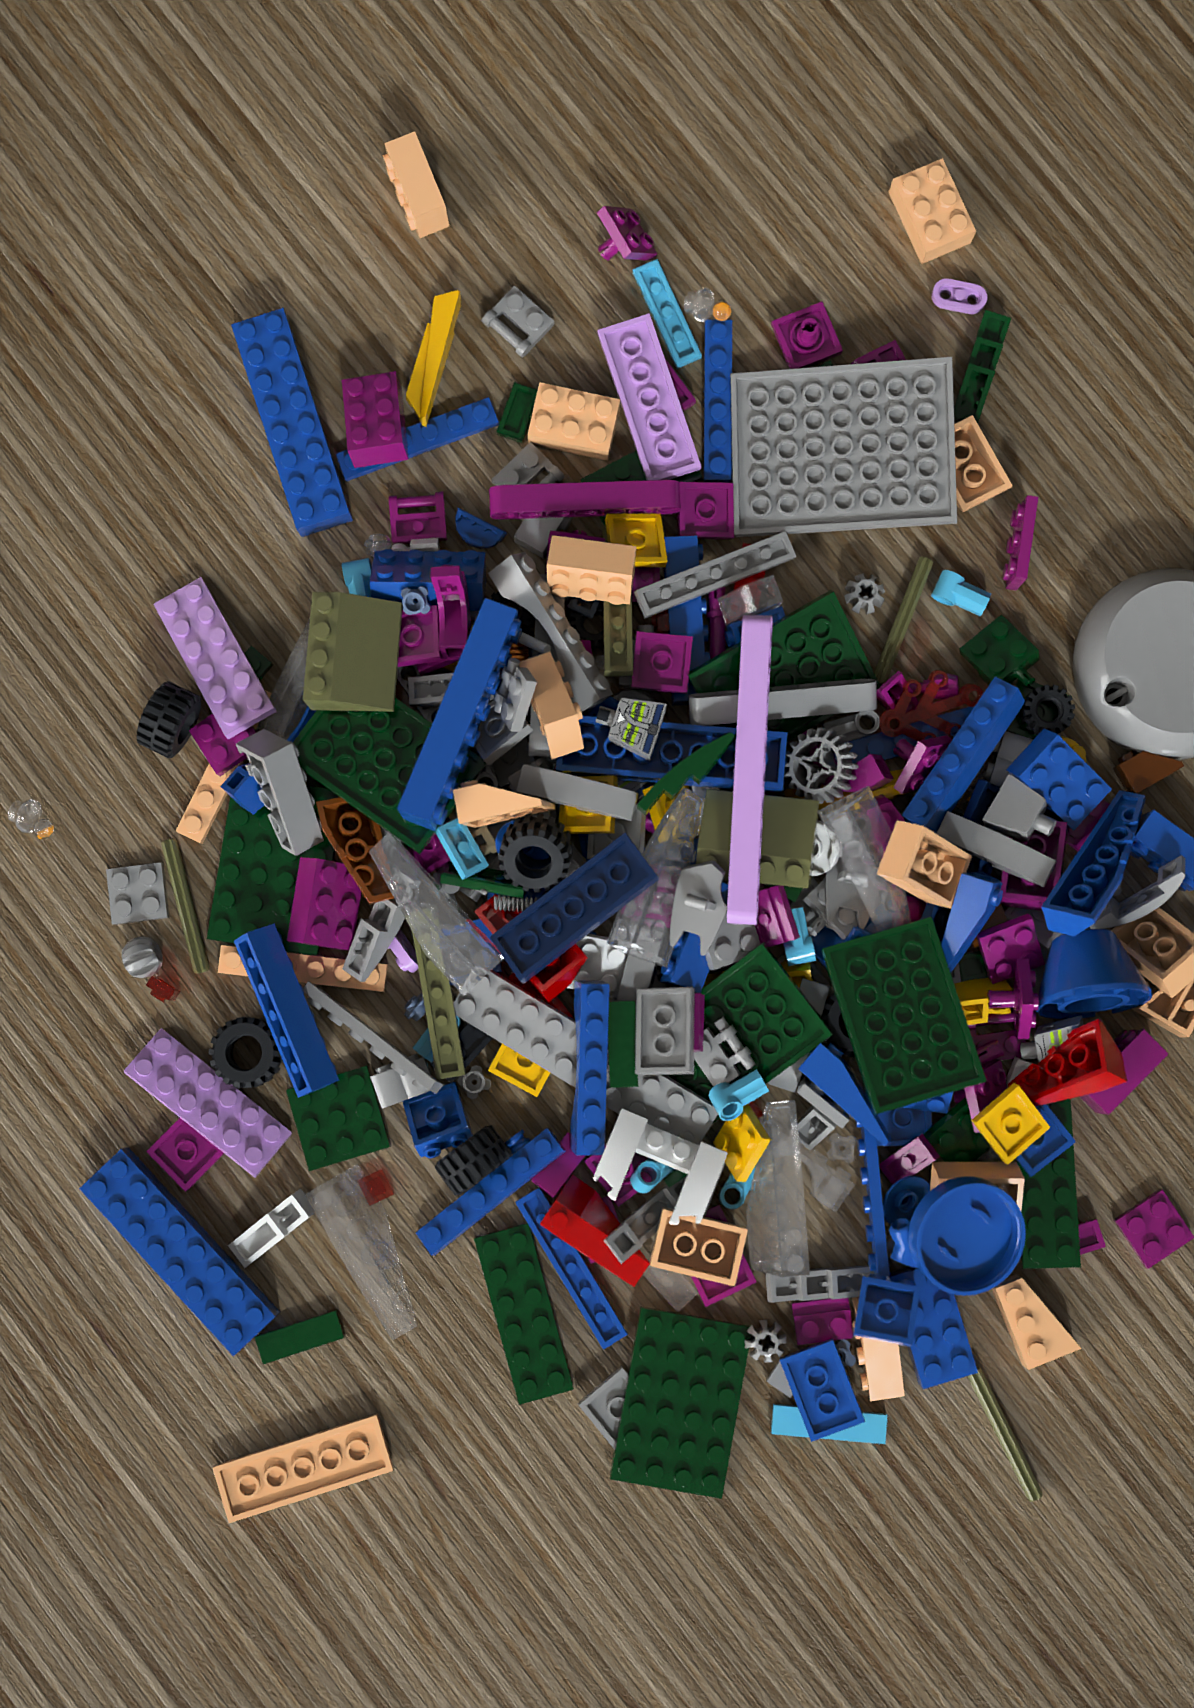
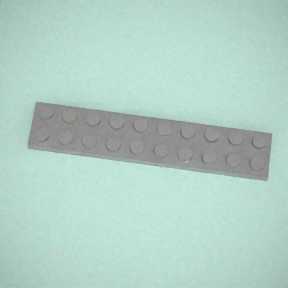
(550, 1041)

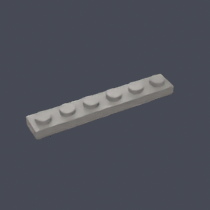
(715, 574)
(380, 1046)

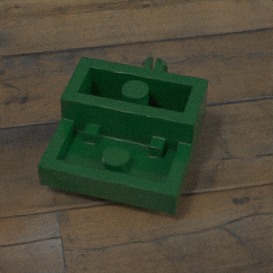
(1001, 653)

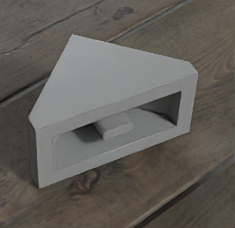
(814, 1127)

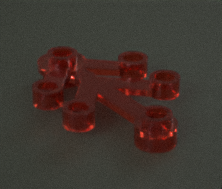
(926, 709)

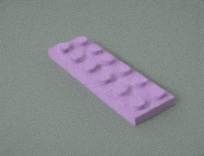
(649, 399)
(214, 658)
(207, 1103)

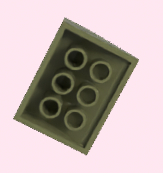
(352, 653)
(786, 837)

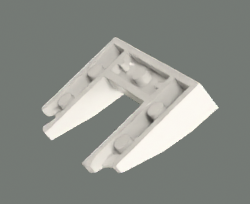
(699, 1162)

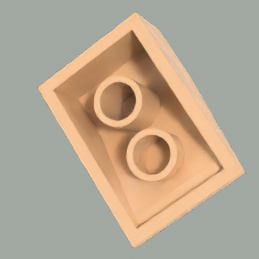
(977, 467)
(486, 805)

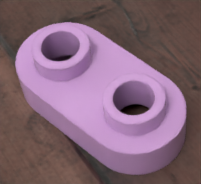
(958, 294)
(404, 952)

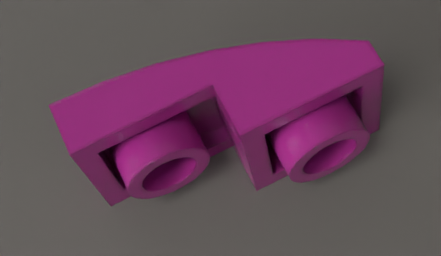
(558, 1172)

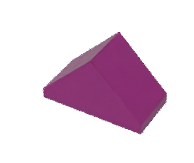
(891, 691)

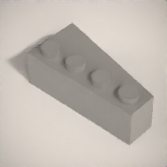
(283, 790)

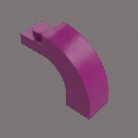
(453, 609)
(871, 772)

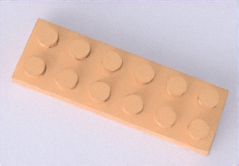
(303, 1468)

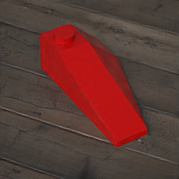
(553, 977)
(1078, 1067)
(584, 1222)

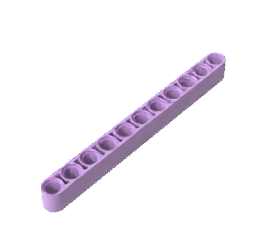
(749, 770)

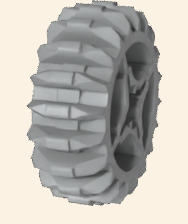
(810, 786)

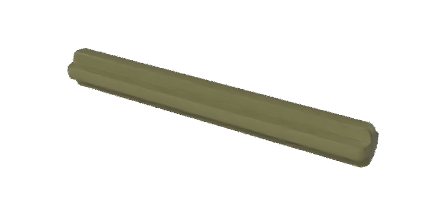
(903, 619)
(185, 906)
(1005, 1435)

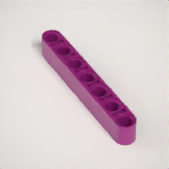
(584, 499)

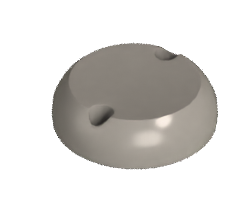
(1143, 652)

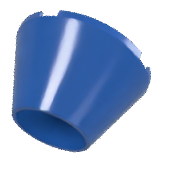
(1089, 976)

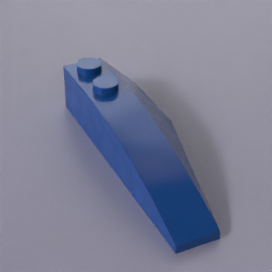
(1095, 869)

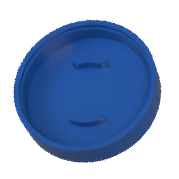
(966, 1235)

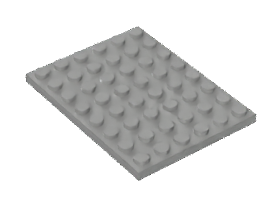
(844, 447)

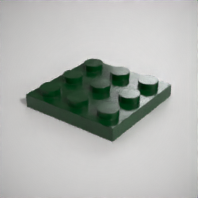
(339, 1120)

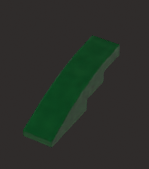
(981, 365)
(694, 767)

